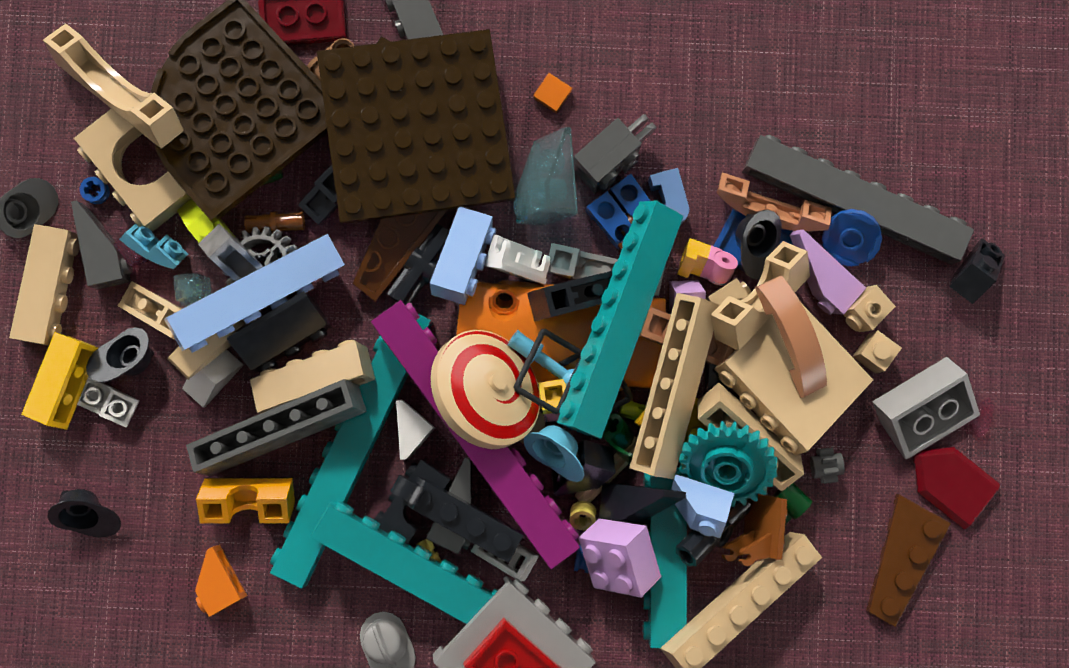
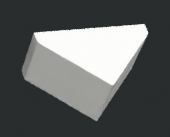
(212, 378)
(412, 429)

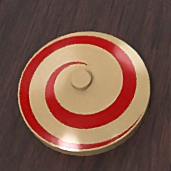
(476, 390)

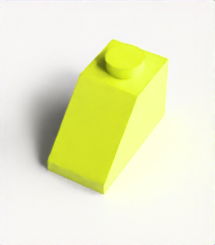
(197, 221)

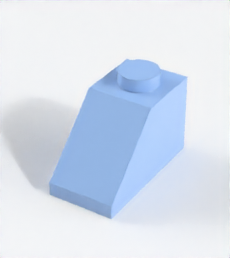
(704, 506)

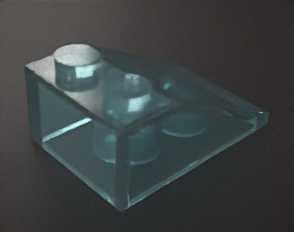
(547, 182)

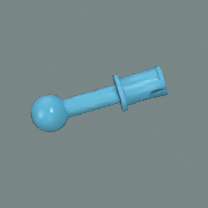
(523, 345)

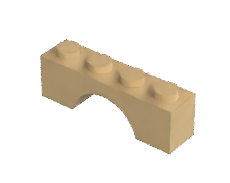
(740, 320)

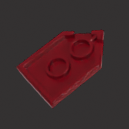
(953, 484)

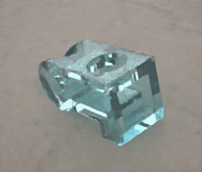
(191, 288)

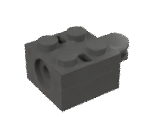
(611, 153)

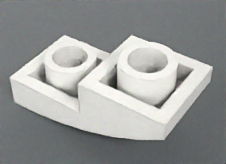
(108, 402)

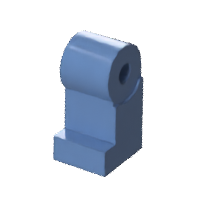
(670, 190)

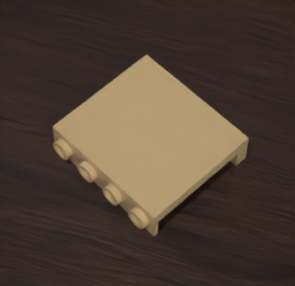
(765, 385)

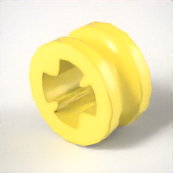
(582, 508)

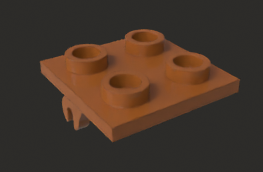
(762, 531)

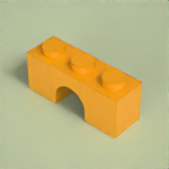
(224, 497)

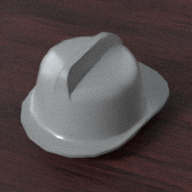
(386, 642)

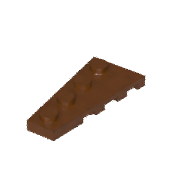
(391, 248)

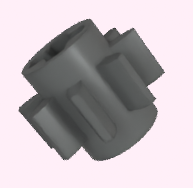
(827, 465)

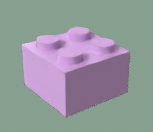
(620, 557)

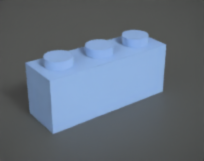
(462, 256)

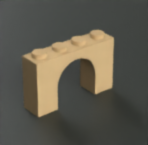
(104, 146)

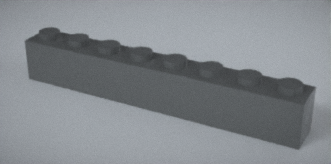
(844, 190)

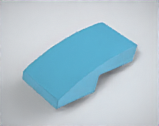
(162, 252)

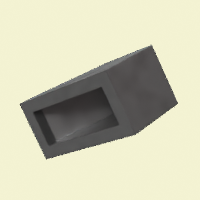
(229, 253)

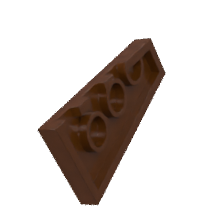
(907, 552)

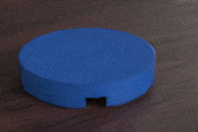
(852, 237)

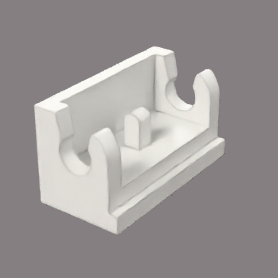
(517, 260)

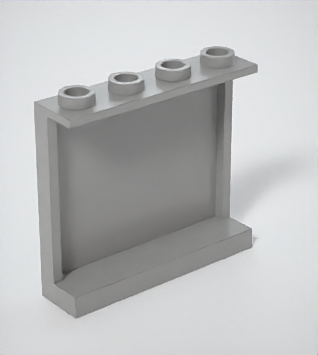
(529, 618)

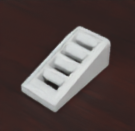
(520, 574)

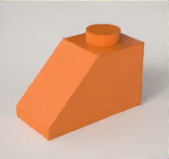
(217, 583)

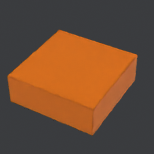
(552, 93)

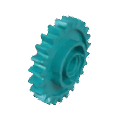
(730, 461)

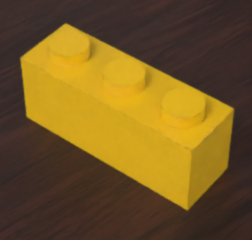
(59, 382)

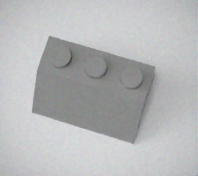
(927, 407)

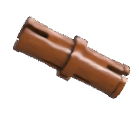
(275, 221)

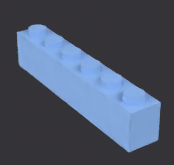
(254, 292)

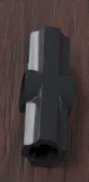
(419, 267)
(698, 546)

